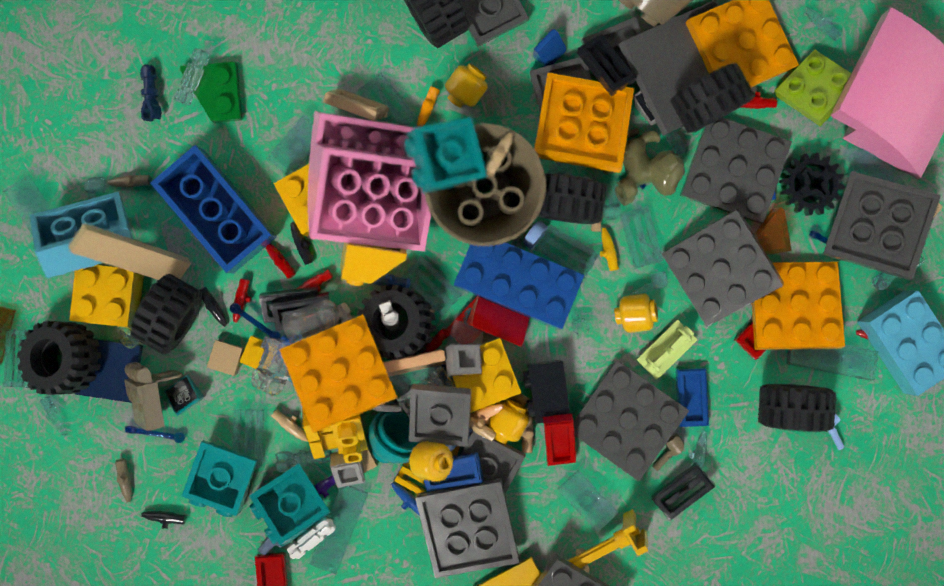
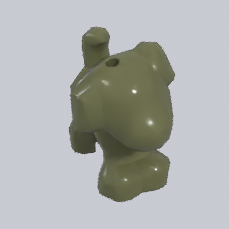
(662, 171)

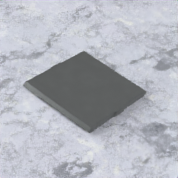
(666, 63)

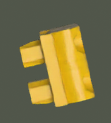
(346, 436)

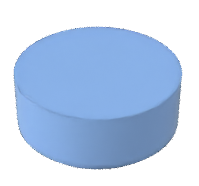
(535, 234)

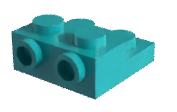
(445, 155)
(219, 479)
(288, 505)

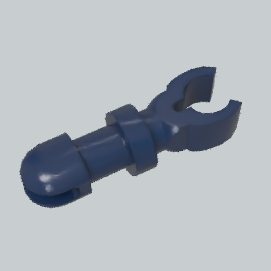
(150, 107)

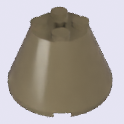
(513, 198)

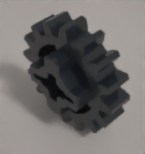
(820, 189)

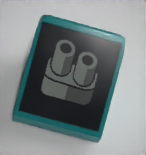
(183, 395)

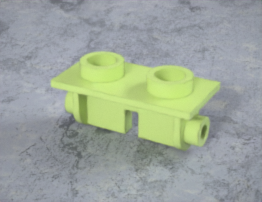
(667, 349)

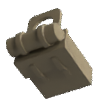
(144, 394)

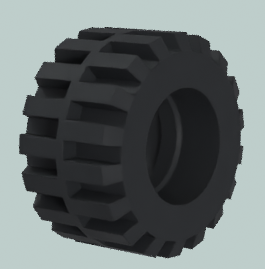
(439, 19)
(712, 97)
(573, 199)
(166, 314)
(418, 321)
(40, 353)
(797, 407)

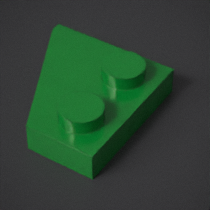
(220, 91)

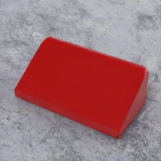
(498, 321)

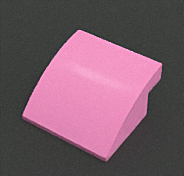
(896, 94)
(364, 184)

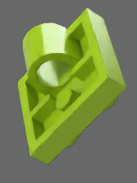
(814, 87)

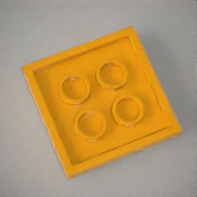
(746, 35)
(583, 123)
(803, 311)
(338, 373)

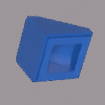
(549, 49)

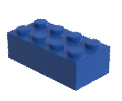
(213, 209)
(520, 282)

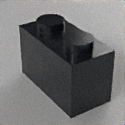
(547, 389)

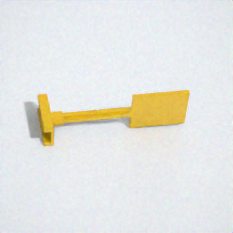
(527, 572)

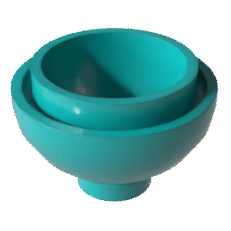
(391, 437)

